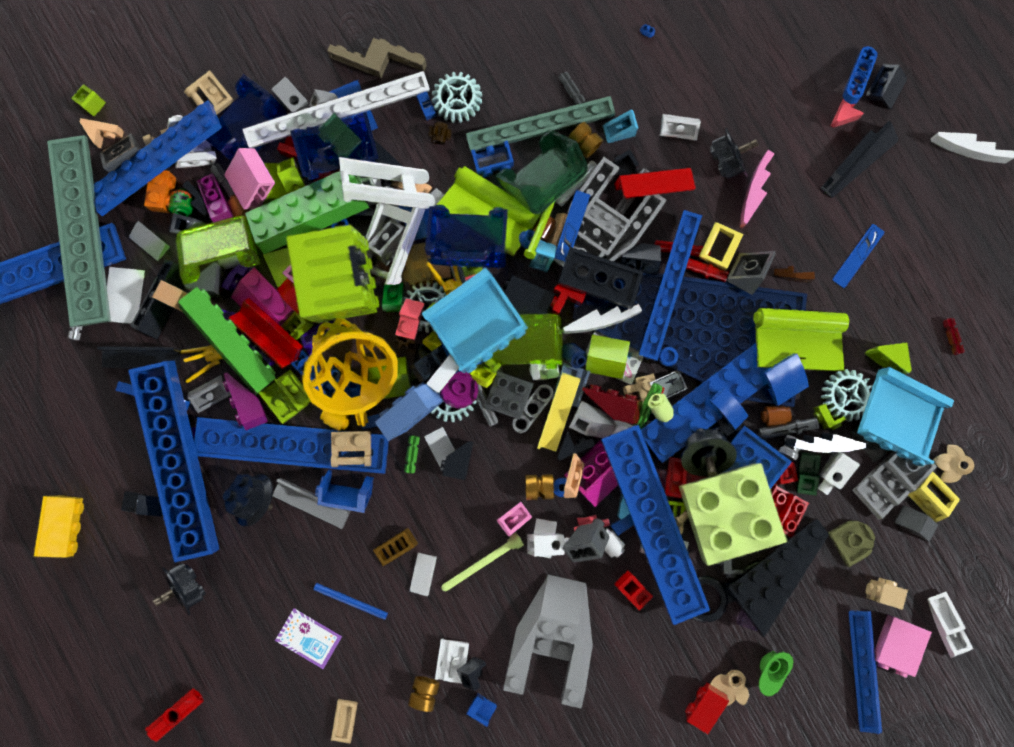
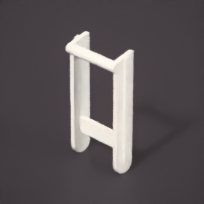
(406, 175)
(413, 221)

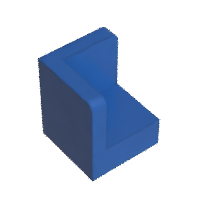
(481, 709)

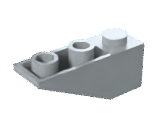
(595, 422)

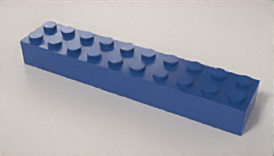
(174, 460)

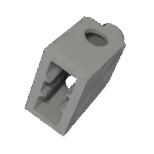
(288, 94)

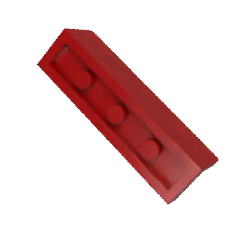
(655, 183)
(266, 334)

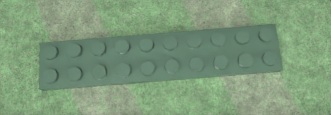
(78, 231)

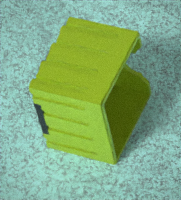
(332, 274)

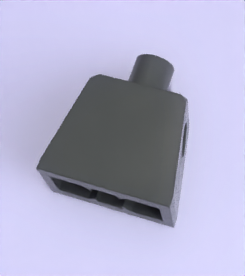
(587, 542)

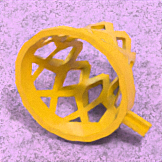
(370, 392)

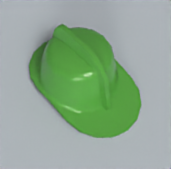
(774, 671)

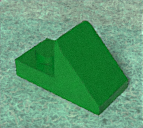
(393, 297)

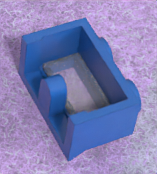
(492, 160)

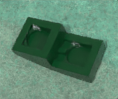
(808, 473)

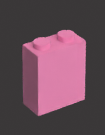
(249, 178)
(901, 646)

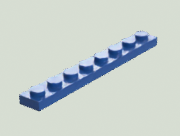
(670, 285)

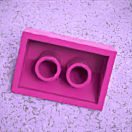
(263, 294)
(597, 475)

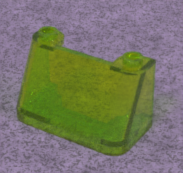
(213, 243)
(537, 346)

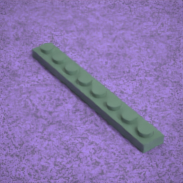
(540, 124)

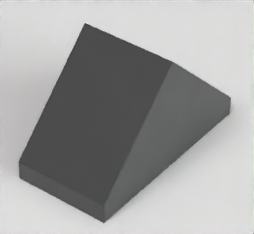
(916, 522)

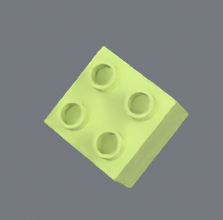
(732, 514)

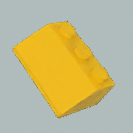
(58, 526)

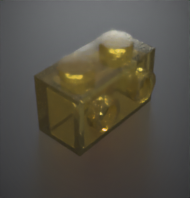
(416, 266)

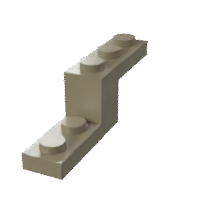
(377, 57)

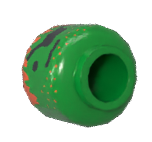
(181, 202)

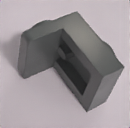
(726, 568)

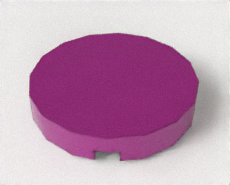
(460, 390)

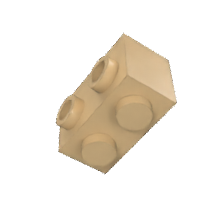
(886, 592)

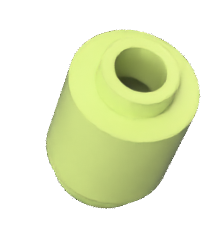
(661, 407)

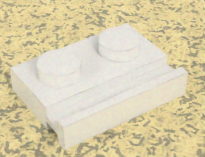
(451, 657)

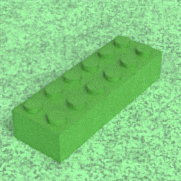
(302, 212)
(226, 341)

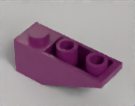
(214, 198)
(248, 406)

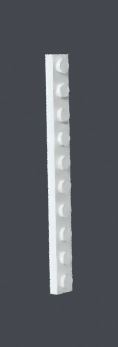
(342, 107)

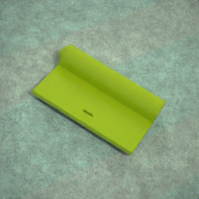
(477, 196)
(808, 333)

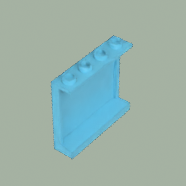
(475, 321)
(903, 415)

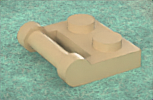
(212, 89)
(351, 442)

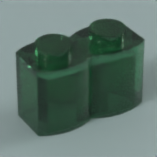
(339, 135)

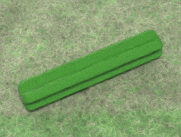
(645, 409)

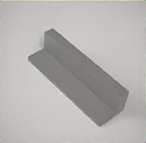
(307, 502)

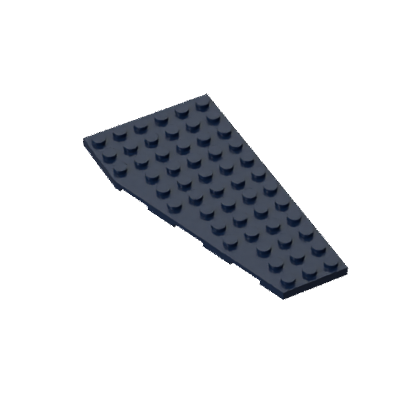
(707, 326)

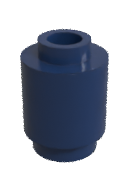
(574, 355)

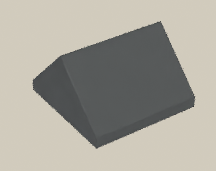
(119, 152)
(750, 270)
(211, 280)

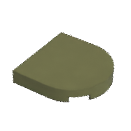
(853, 541)

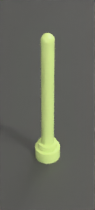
(513, 542)

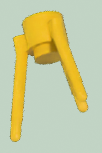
(449, 285)
(210, 355)

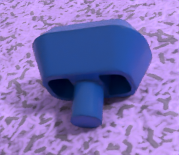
(647, 30)

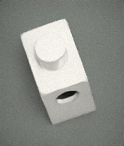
(842, 466)
(541, 544)

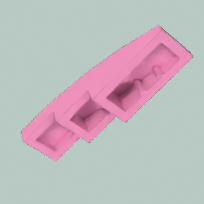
(754, 193)

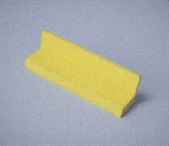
(559, 412)

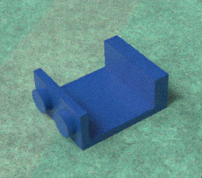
(342, 496)

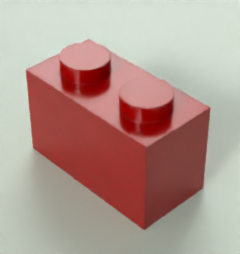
(706, 707)

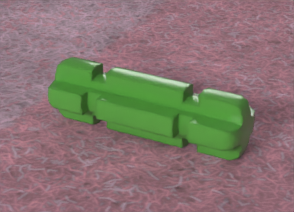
(411, 456)

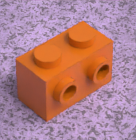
(159, 192)

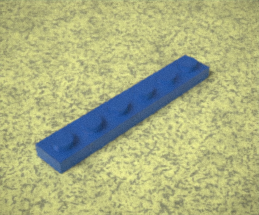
(865, 671)

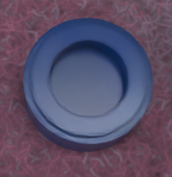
(668, 356)

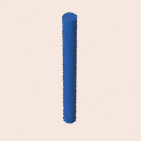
(350, 601)

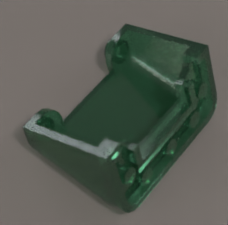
(547, 175)

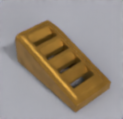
(409, 538)

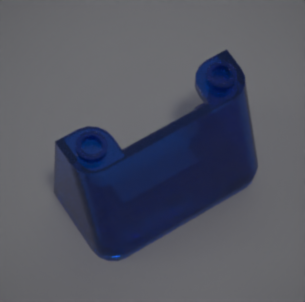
(249, 109)
(318, 157)
(467, 238)

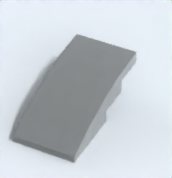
(891, 483)

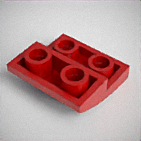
(789, 509)

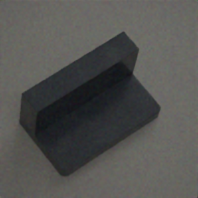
(887, 85)

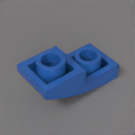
(729, 407)

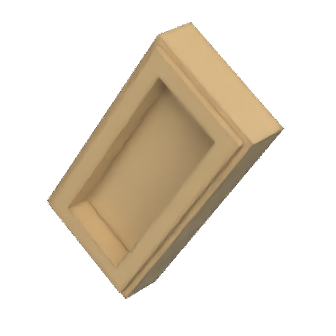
(344, 721)

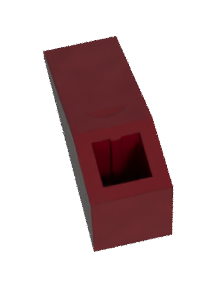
(617, 406)

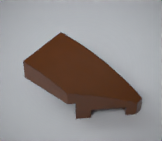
(788, 274)

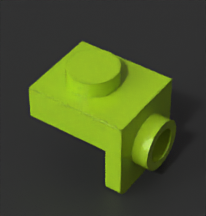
(825, 418)

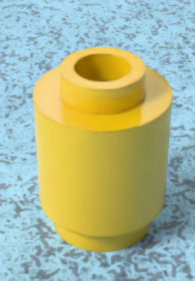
(335, 420)

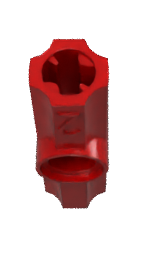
(166, 722)

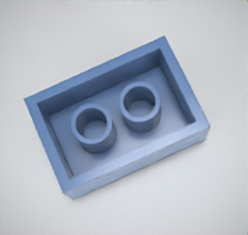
(408, 410)

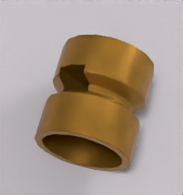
(588, 142)
(539, 487)
(423, 697)

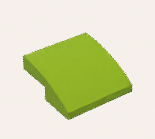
(285, 397)

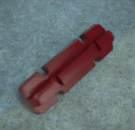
(953, 336)

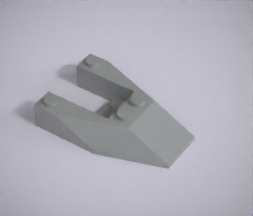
(605, 230)
(557, 628)

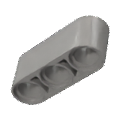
(539, 402)

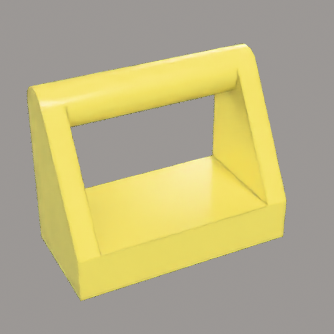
(734, 235)
(930, 503)

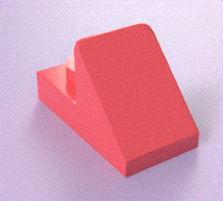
(846, 114)
(409, 319)

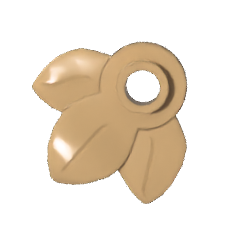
(951, 464)
(734, 691)

